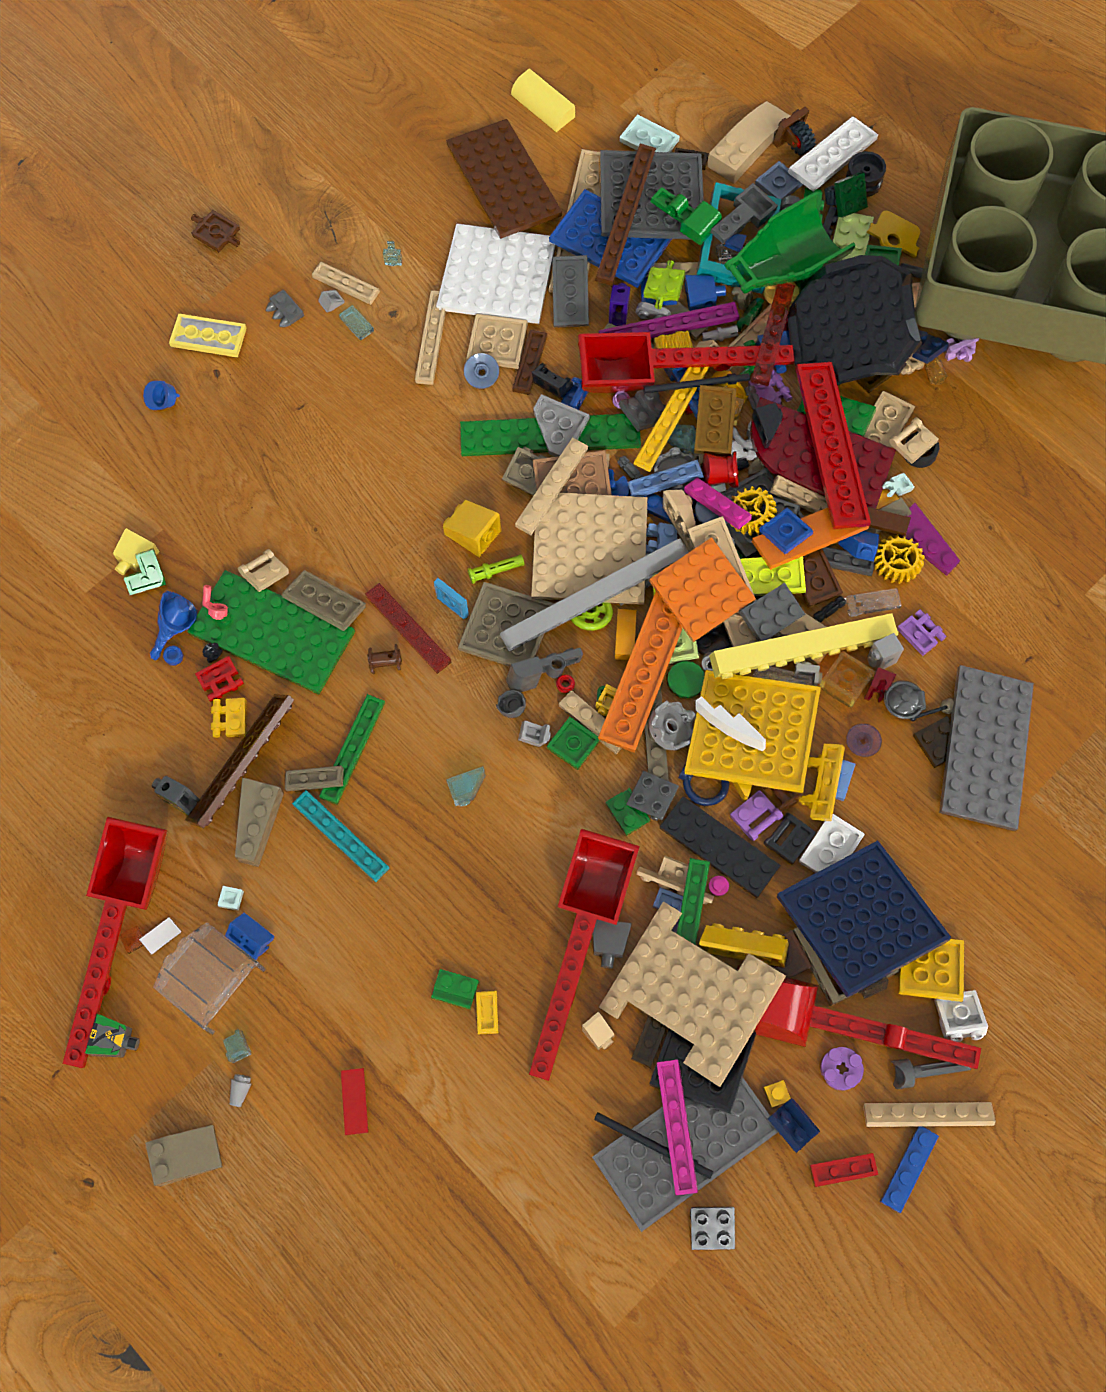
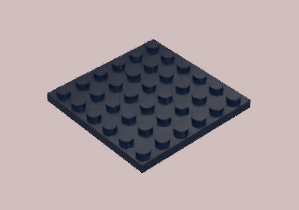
(863, 918)

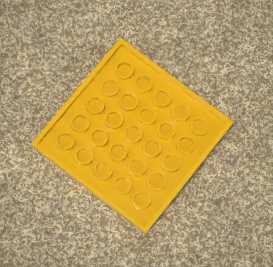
(778, 711)

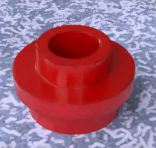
(565, 678)

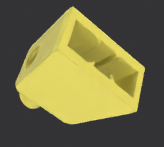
(127, 547)

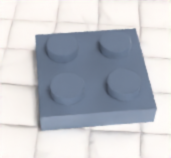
(778, 181)

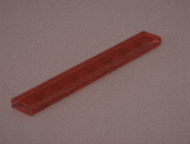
(772, 334)

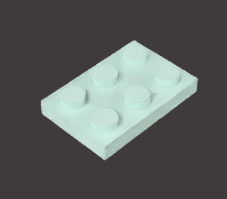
(650, 134)

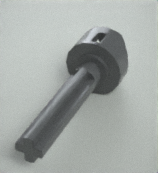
(906, 1073)

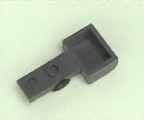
(751, 207)
(527, 673)

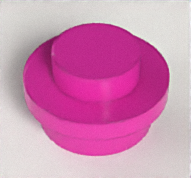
(718, 885)

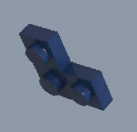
(930, 347)

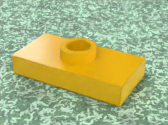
(487, 1012)

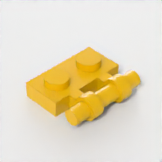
(235, 717)

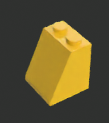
(473, 527)

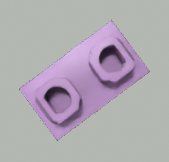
(961, 350)

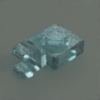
(391, 255)

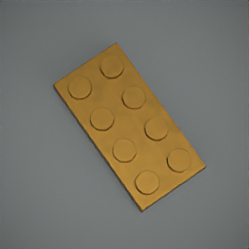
(715, 420)

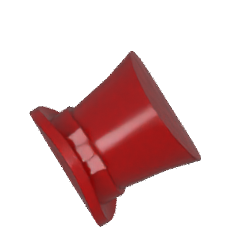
(720, 469)

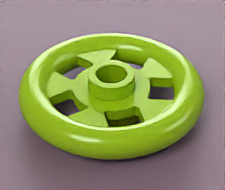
(599, 623)

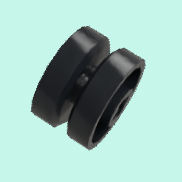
(873, 167)

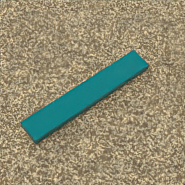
(341, 836)

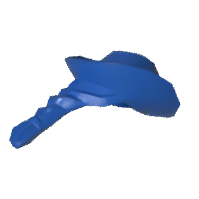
(174, 617)

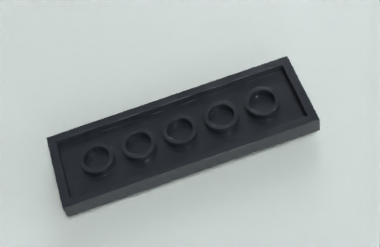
(720, 846)

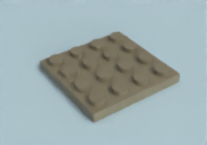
(492, 614)

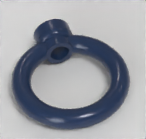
(700, 800)

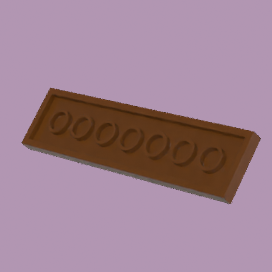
(239, 760)

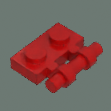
(216, 674)

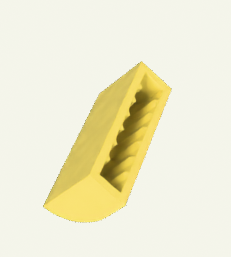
(543, 100)

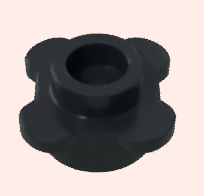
(211, 652)

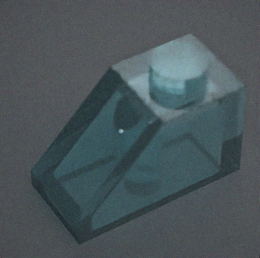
(683, 438)
(465, 786)

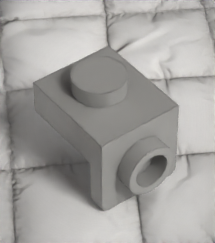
(810, 670)
(534, 733)

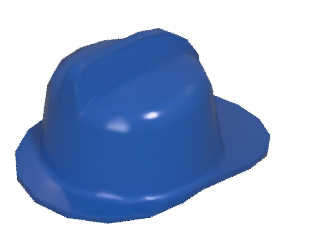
(159, 395)

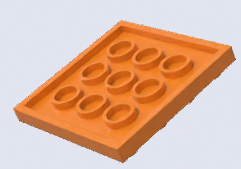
(702, 589)

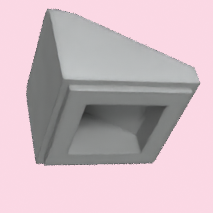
(330, 300)

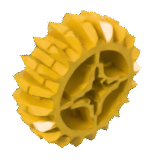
(753, 500)
(899, 568)

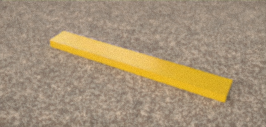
(668, 420)

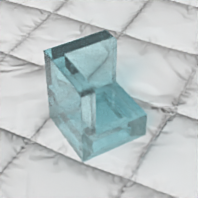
(236, 1047)

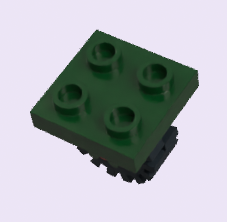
(848, 195)

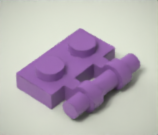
(768, 392)
(918, 636)

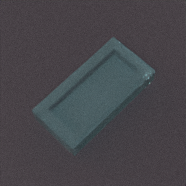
(356, 322)

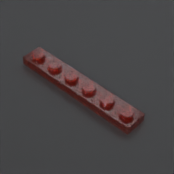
(408, 628)

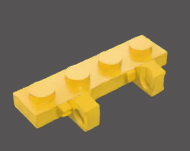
(829, 769)

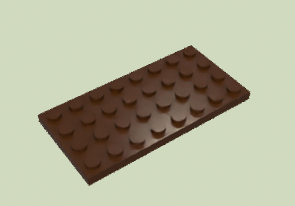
(504, 178)

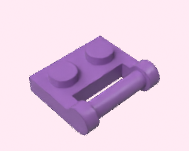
(752, 810)

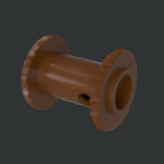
(384, 659)
(787, 798)

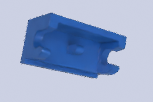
(575, 396)
(249, 935)

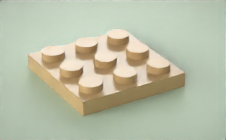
(499, 338)

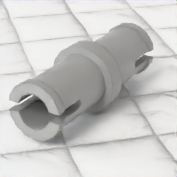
(720, 334)

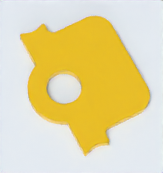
(903, 230)

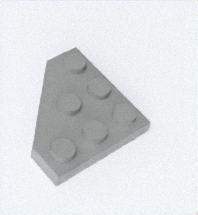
(558, 423)

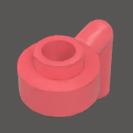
(215, 610)

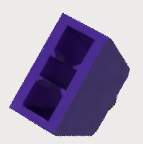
(619, 297)

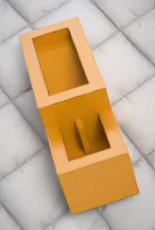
(625, 633)

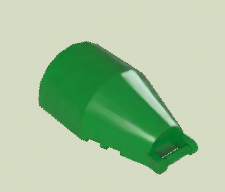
(786, 248)

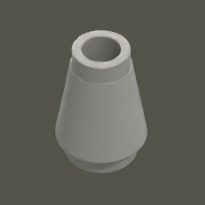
(239, 1088)

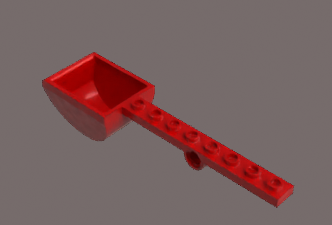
(628, 362)
(123, 877)
(594, 891)
(794, 1012)

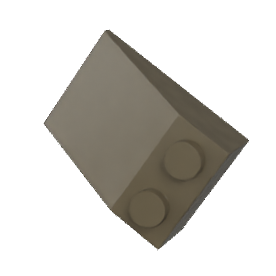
(183, 1155)

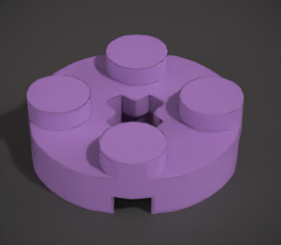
(852, 1062)

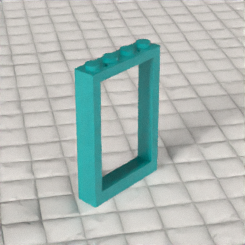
(718, 270)

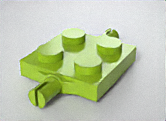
(664, 284)

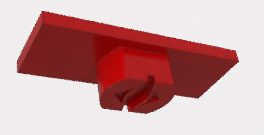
(354, 1101)

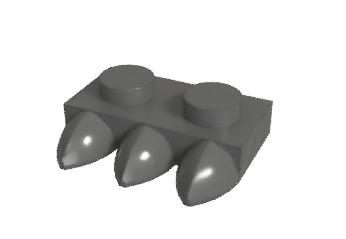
(285, 309)

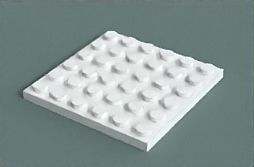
(496, 274)

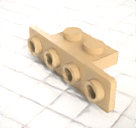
(671, 875)

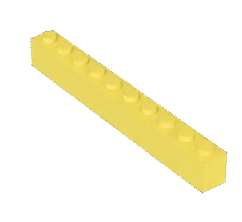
(801, 646)

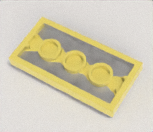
(208, 335)

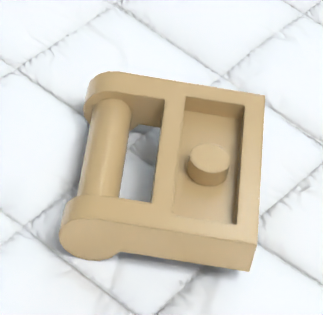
(917, 445)
(265, 575)

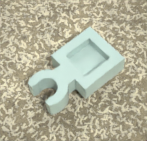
(898, 484)

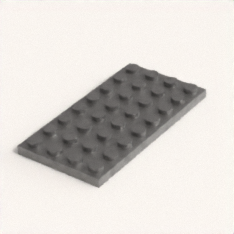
(987, 748)
(717, 1139)

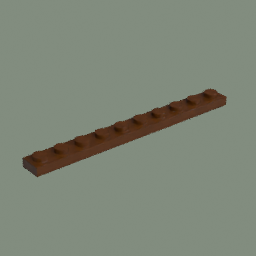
(625, 214)

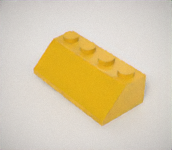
(737, 944)

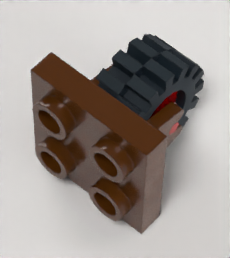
(795, 132)

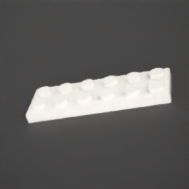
(832, 153)

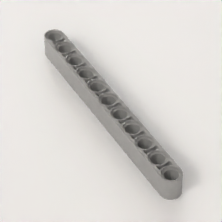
(593, 595)

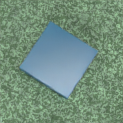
(451, 598)

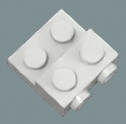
(962, 1018)

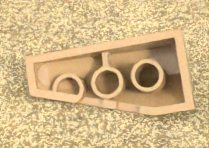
(680, 512)

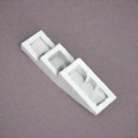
(734, 727)

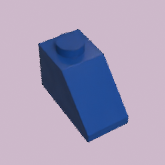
(861, 545)

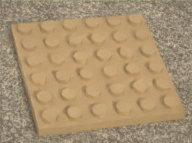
(586, 541)

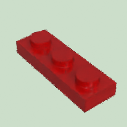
(843, 1170)

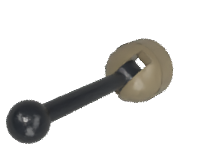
(945, 706)

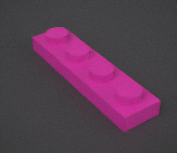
(717, 503)

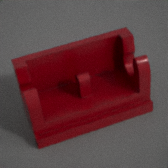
(880, 683)

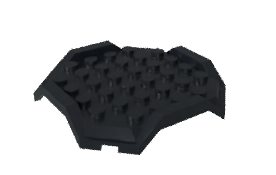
(857, 318)

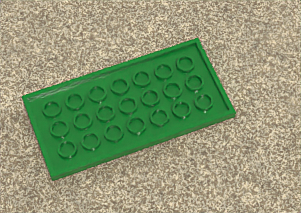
(272, 633)

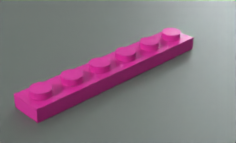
(677, 1127)

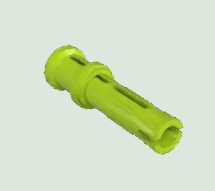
(486, 571)

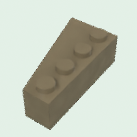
(256, 818)

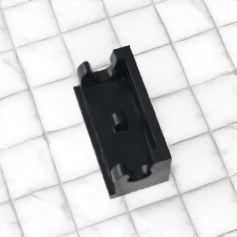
(551, 381)

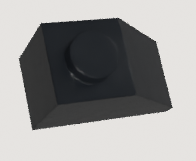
(767, 421)

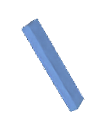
(665, 479)

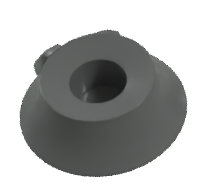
(904, 699)

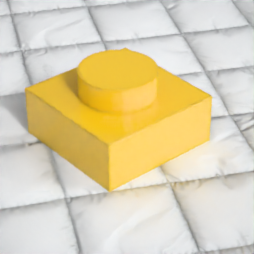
(777, 1094)

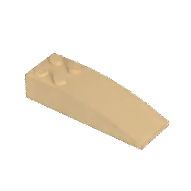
(746, 142)

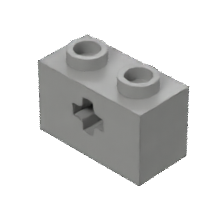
(885, 652)

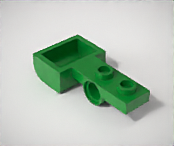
(694, 222)

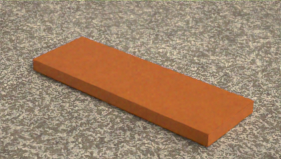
(822, 536)

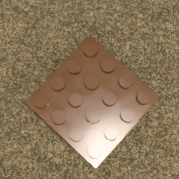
(589, 476)

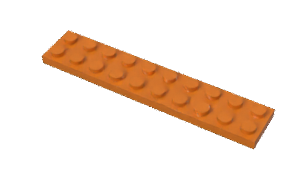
(642, 677)

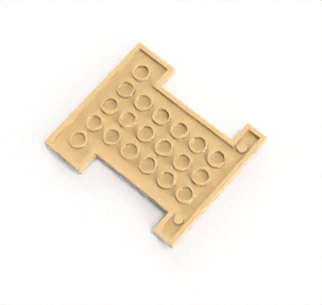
(694, 994)

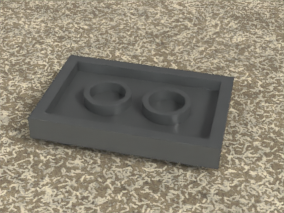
(772, 613)

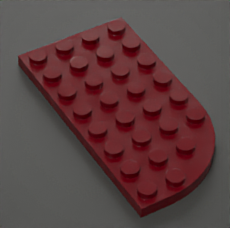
(794, 458)

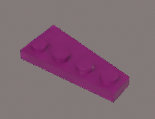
(931, 542)

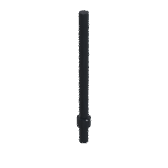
(730, 379)
(646, 1141)

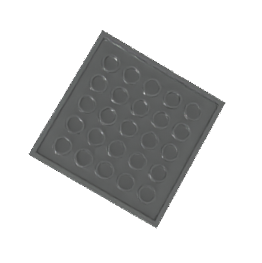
(673, 171)

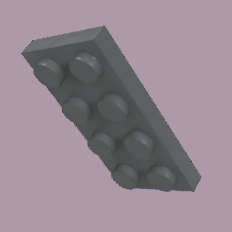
(570, 291)

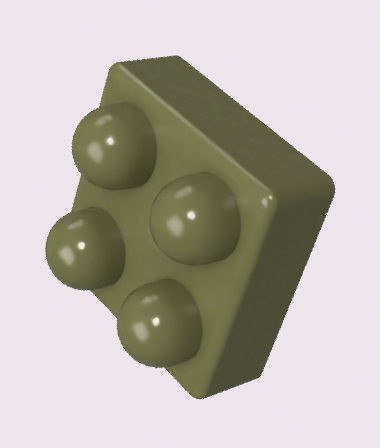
(1020, 237)

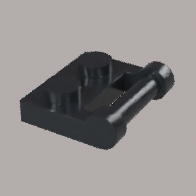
(794, 843)

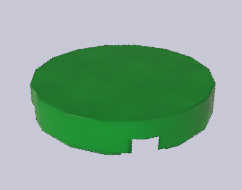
(685, 679)

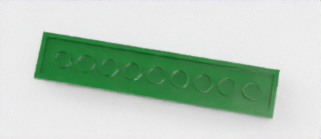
(506, 435)

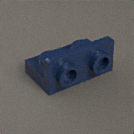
(793, 1125)

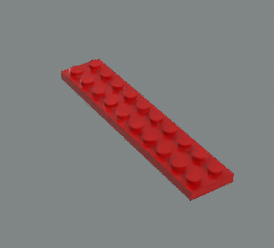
(832, 446)

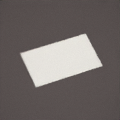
(160, 935)

